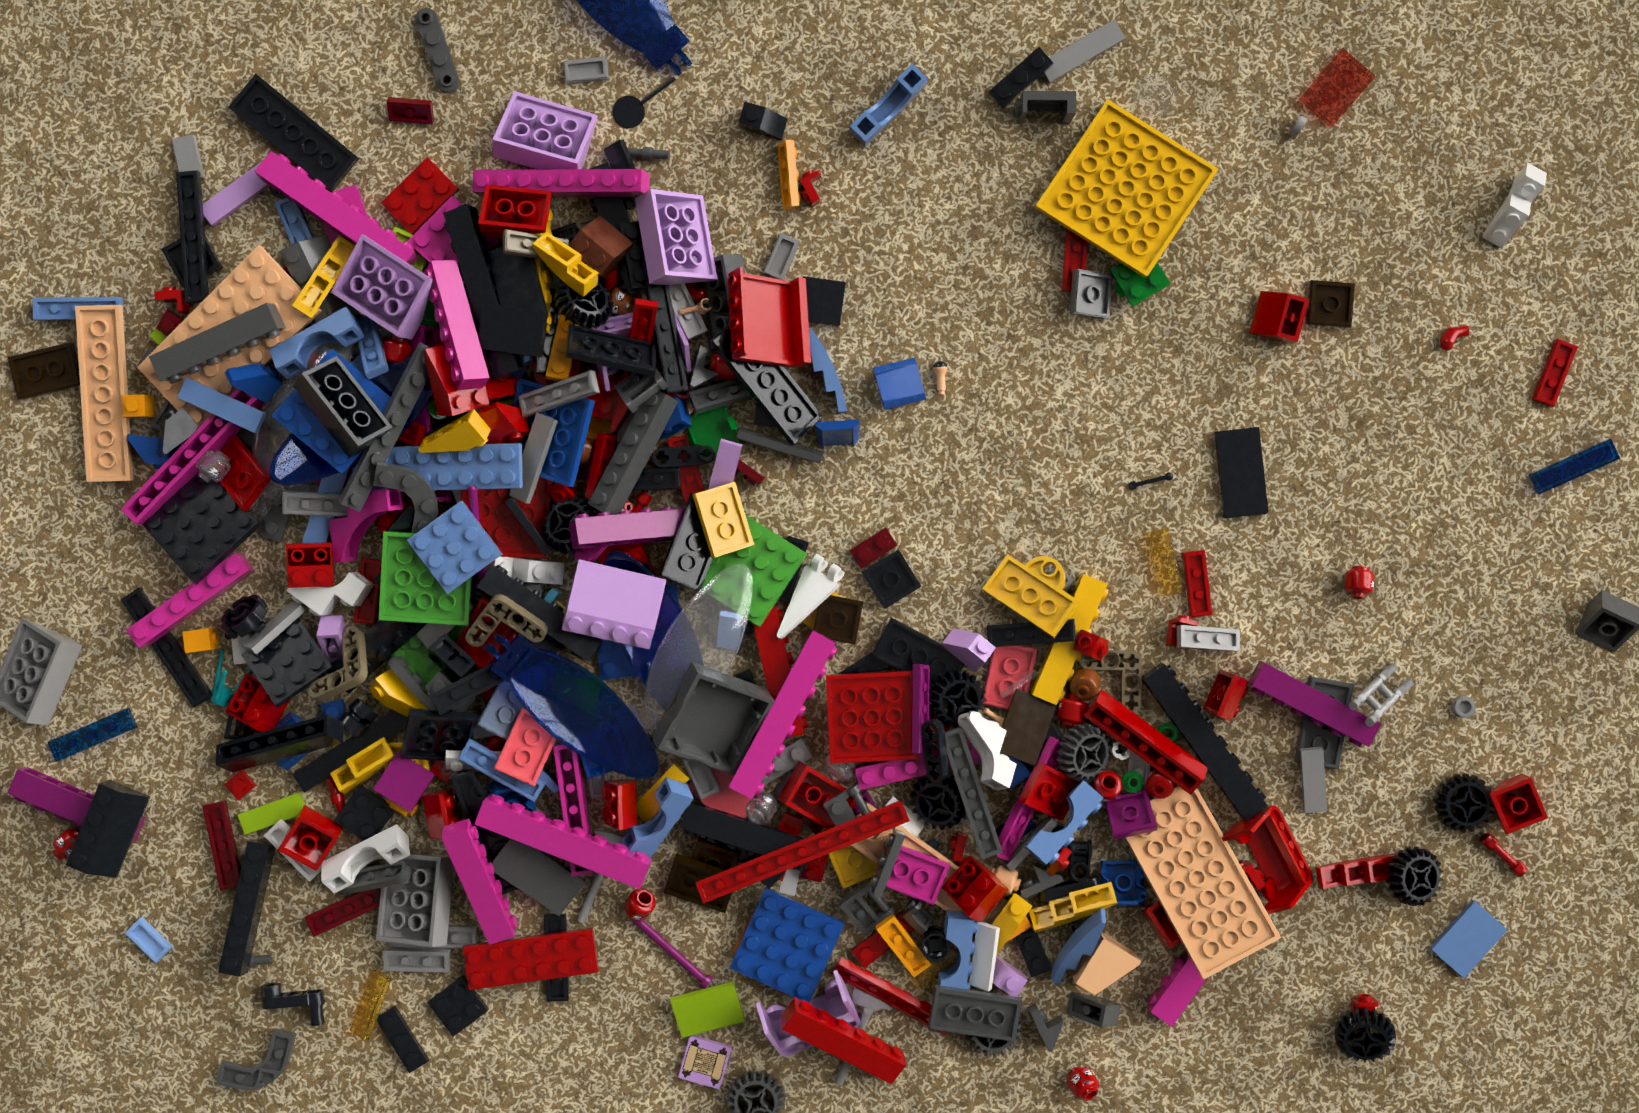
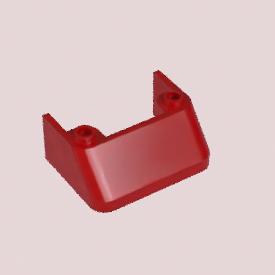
(1277, 856)

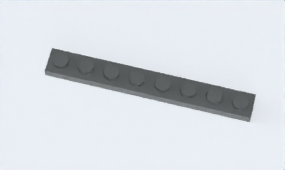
(396, 413)

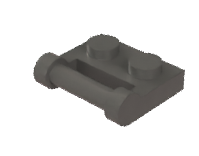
(635, 384)
(839, 808)
(861, 912)

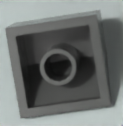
(1609, 621)

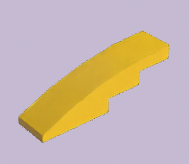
(324, 277)
(1073, 907)

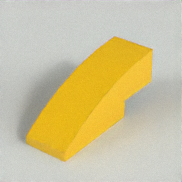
(566, 264)
(362, 766)
(648, 805)

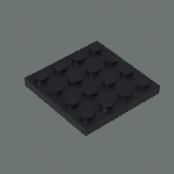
(201, 527)

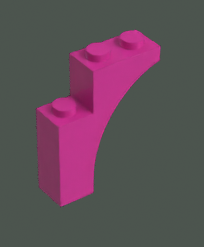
(349, 531)

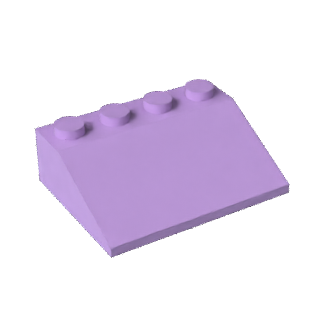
(543, 134)
(675, 237)
(384, 288)
(613, 604)

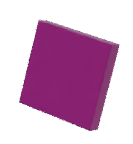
(404, 782)
(1131, 815)

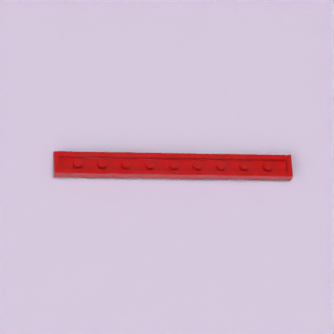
(802, 851)

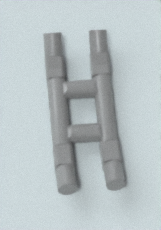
(1391, 697)

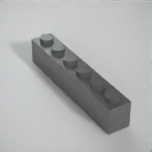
(217, 342)
(632, 453)

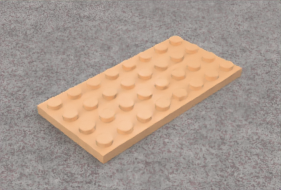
(249, 285)
(1201, 884)

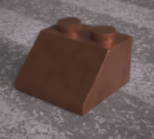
(601, 246)

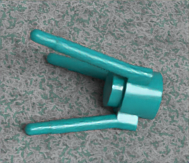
(221, 693)

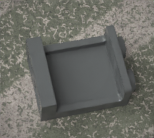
(1046, 101)

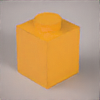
(138, 406)
(201, 640)

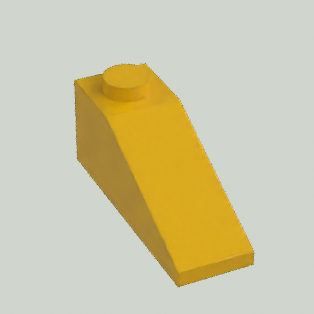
(458, 435)
(394, 693)
(1010, 918)

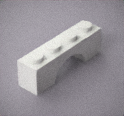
(343, 868)

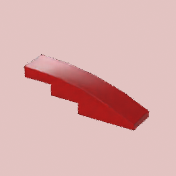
(1354, 871)

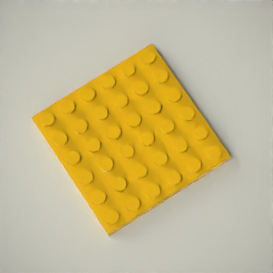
(1126, 188)

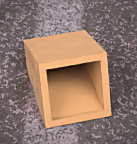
(1105, 966)

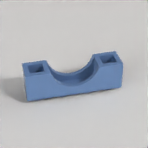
(900, 94)
(293, 354)
(673, 800)
(1082, 802)
(959, 931)

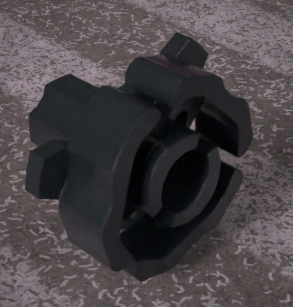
(245, 617)

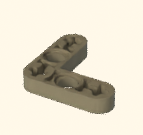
(499, 614)
(1126, 671)
(324, 688)

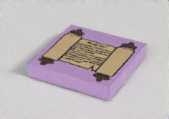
(705, 1061)

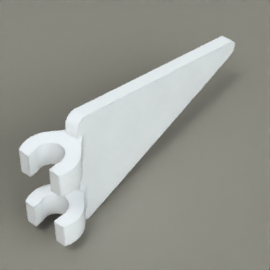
(810, 593)

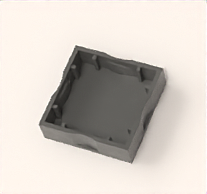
(712, 718)

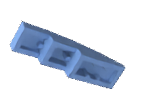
(823, 363)
(1081, 942)

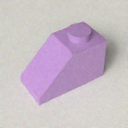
(330, 636)
(968, 647)
(1008, 977)

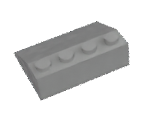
(36, 672)
(420, 906)

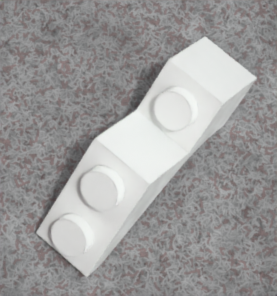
(1516, 205)
(531, 570)
(323, 600)
(988, 740)

